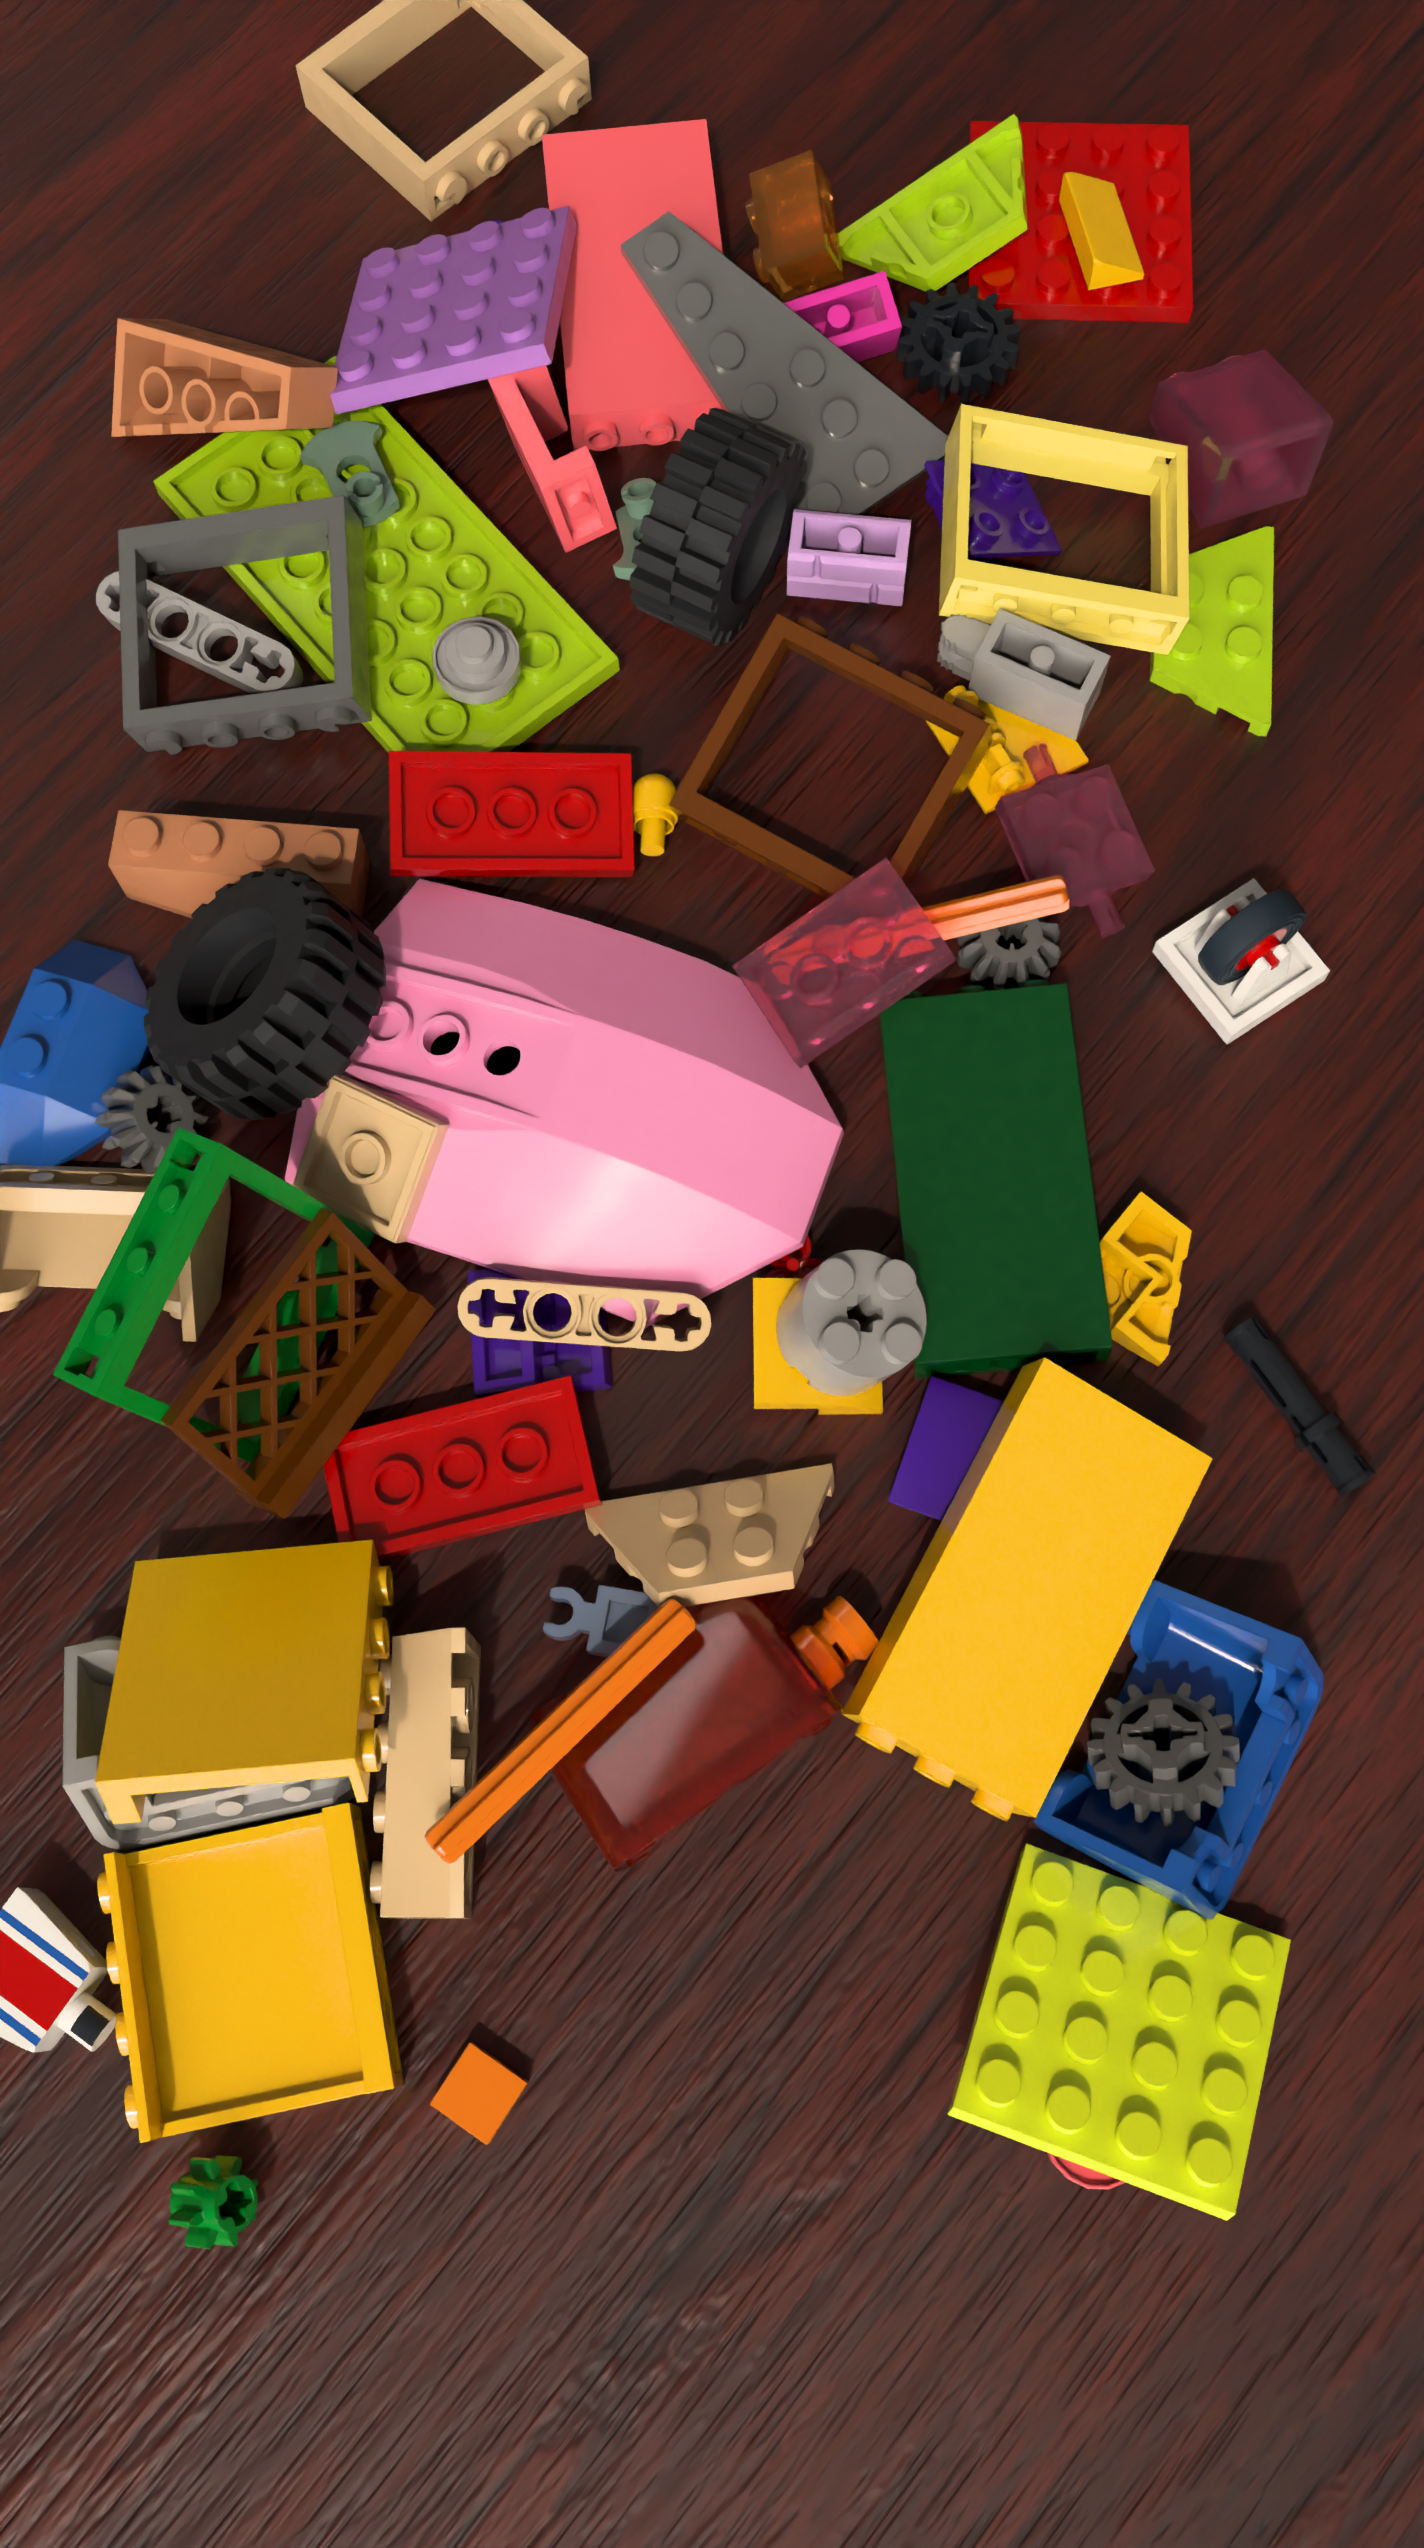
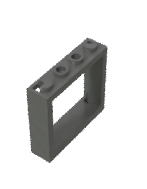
(233, 540)

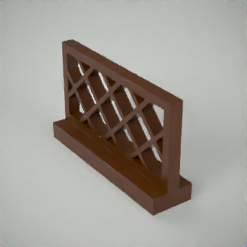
(330, 1392)

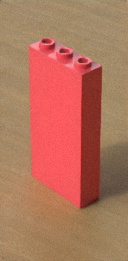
(620, 357)

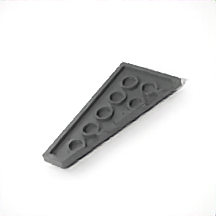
(783, 373)

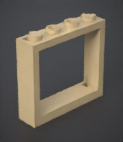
(393, 31)

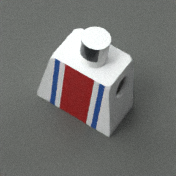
(48, 1977)

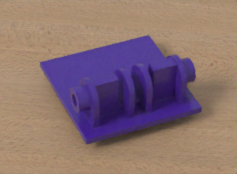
(1002, 513)

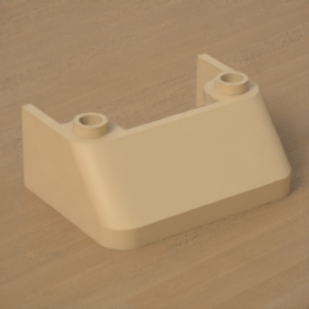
(68, 1222)

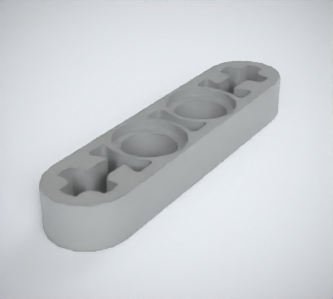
(202, 631)

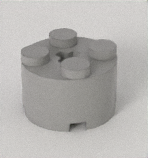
(852, 1322)

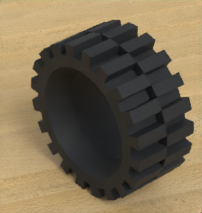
(717, 526)

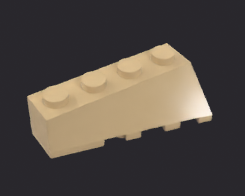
(429, 1768)

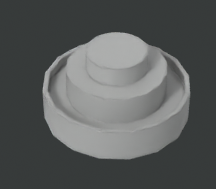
(477, 660)

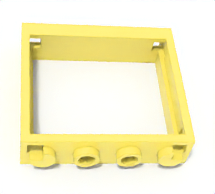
(1056, 602)

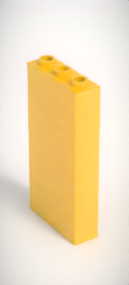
(1027, 1591)

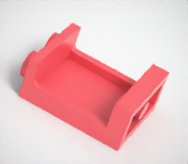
(565, 486)

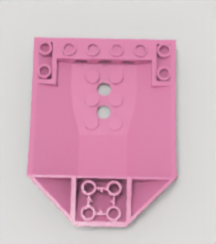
(647, 1113)

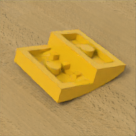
(779, 1384)

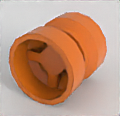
(835, 1640)

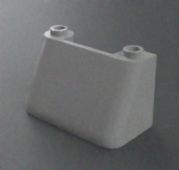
(166, 1815)

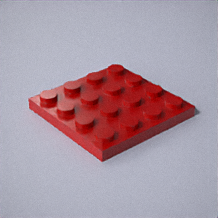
(1040, 267)

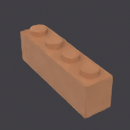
(205, 382)
(186, 858)

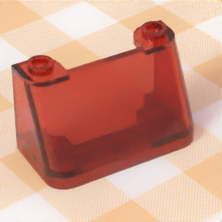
(693, 1729)

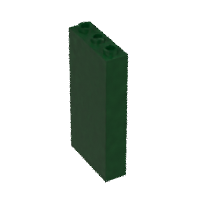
(994, 1179)

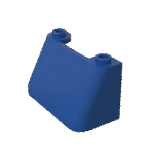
(1272, 1695)

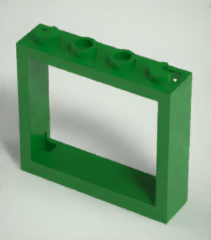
(151, 1262)

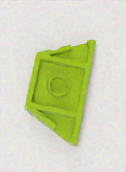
(947, 215)
(1228, 640)

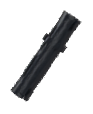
(1305, 1414)

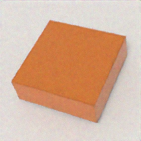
(479, 2093)

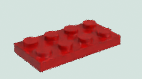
(511, 814)
(463, 1470)

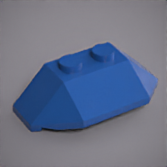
(64, 1049)

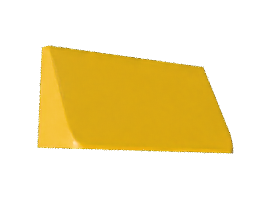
(1099, 231)

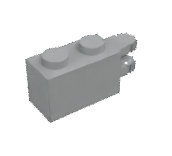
(1025, 669)

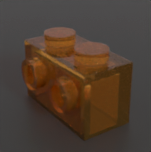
(794, 226)

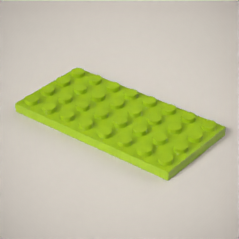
(422, 573)

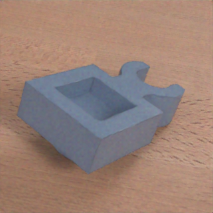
(607, 1621)

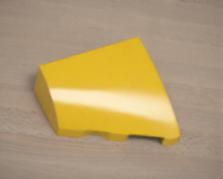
(1142, 1276)

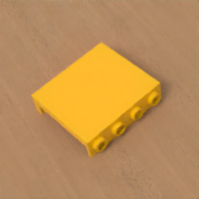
(247, 1673)
(249, 1973)

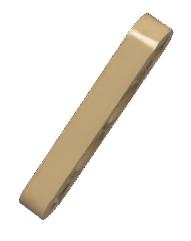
(585, 1306)

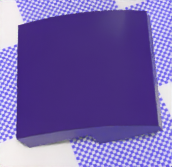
(514, 1364)
(942, 1446)

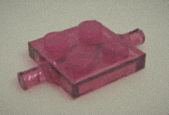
(1076, 831)

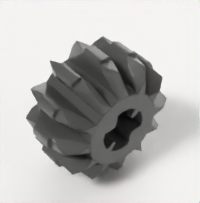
(1010, 967)
(130, 1122)

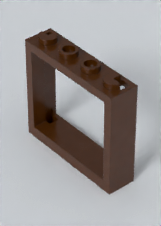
(863, 669)

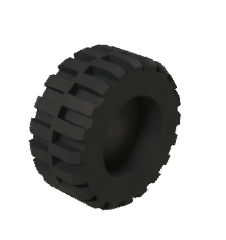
(265, 994)

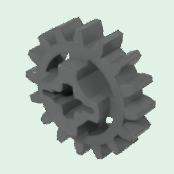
(1163, 1752)

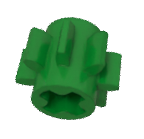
(213, 2202)

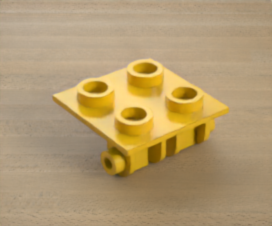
(1003, 766)

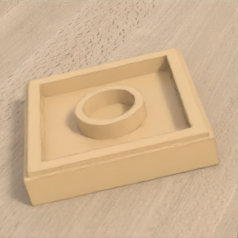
(370, 1157)

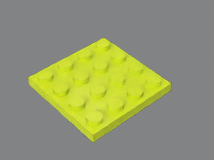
(1123, 2032)

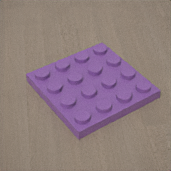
(455, 309)

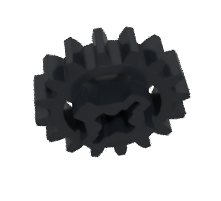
(958, 343)

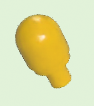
(652, 812)

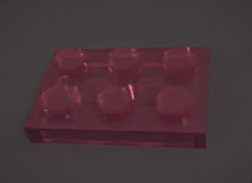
(843, 963)

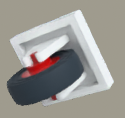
(1242, 958)

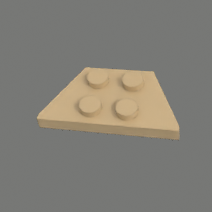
(717, 1536)

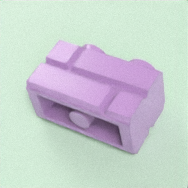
(847, 557)

